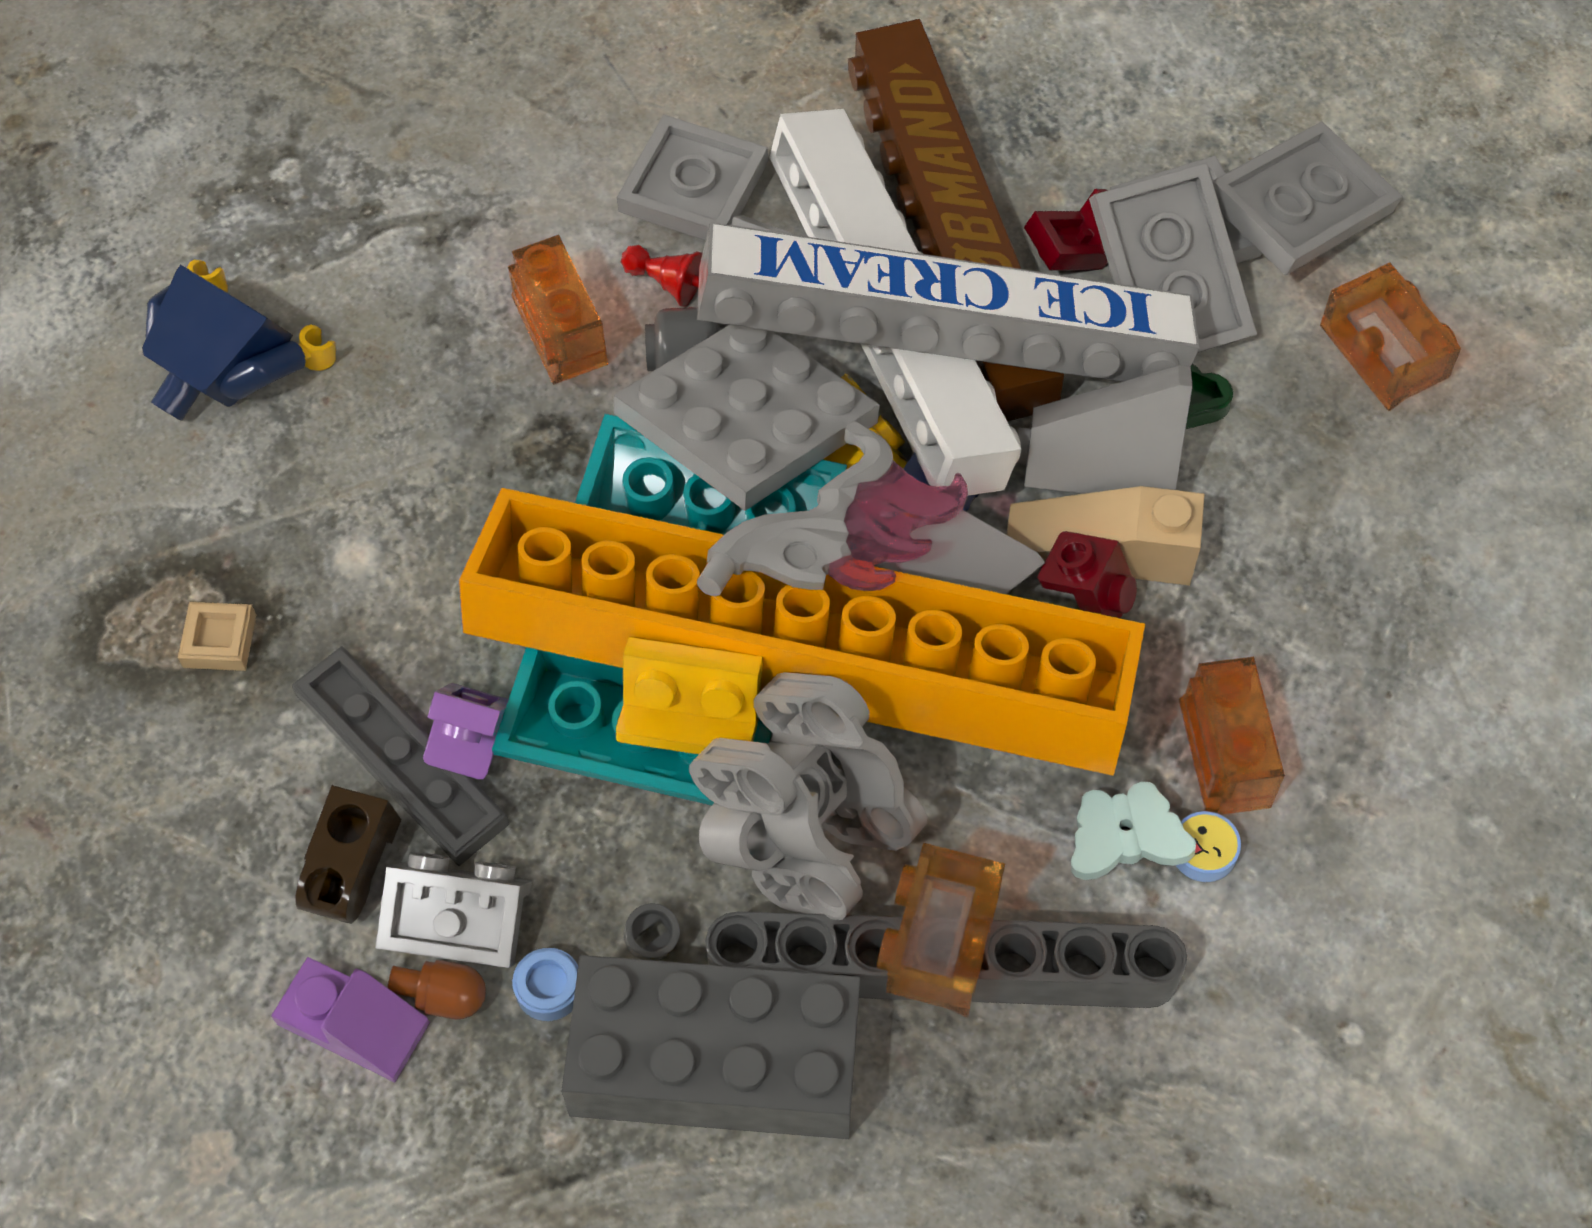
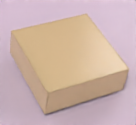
(217, 636)

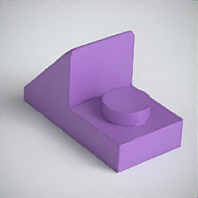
(463, 730)
(351, 1017)

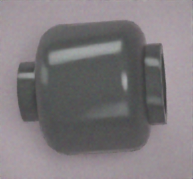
(674, 333)

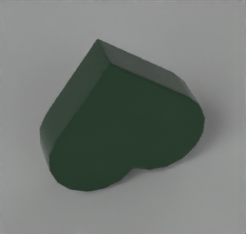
(1209, 398)

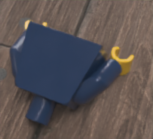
(220, 343)

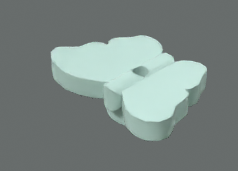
(1152, 832)

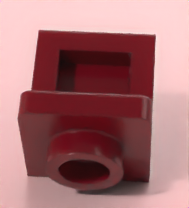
(1068, 238)
(1092, 572)

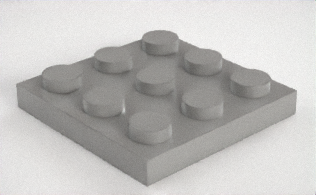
(745, 411)

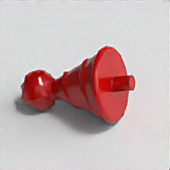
(674, 273)

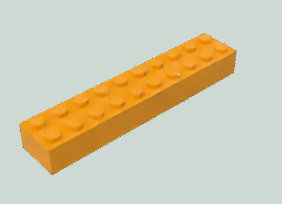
(917, 651)

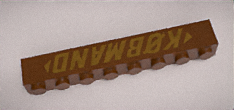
(939, 178)

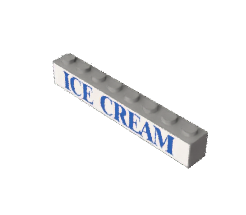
(941, 305)

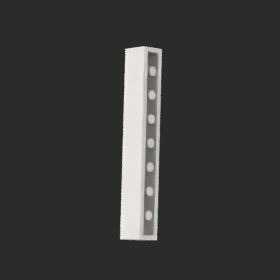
(938, 399)

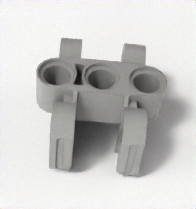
(807, 776)

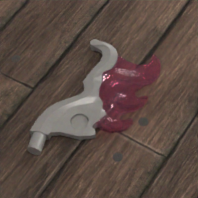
(858, 523)

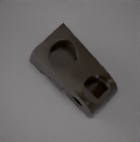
(345, 854)

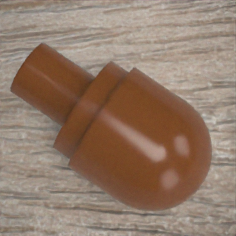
(441, 988)

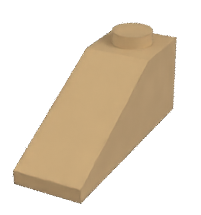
(1153, 526)

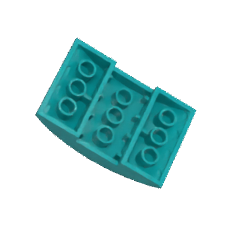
(569, 707)

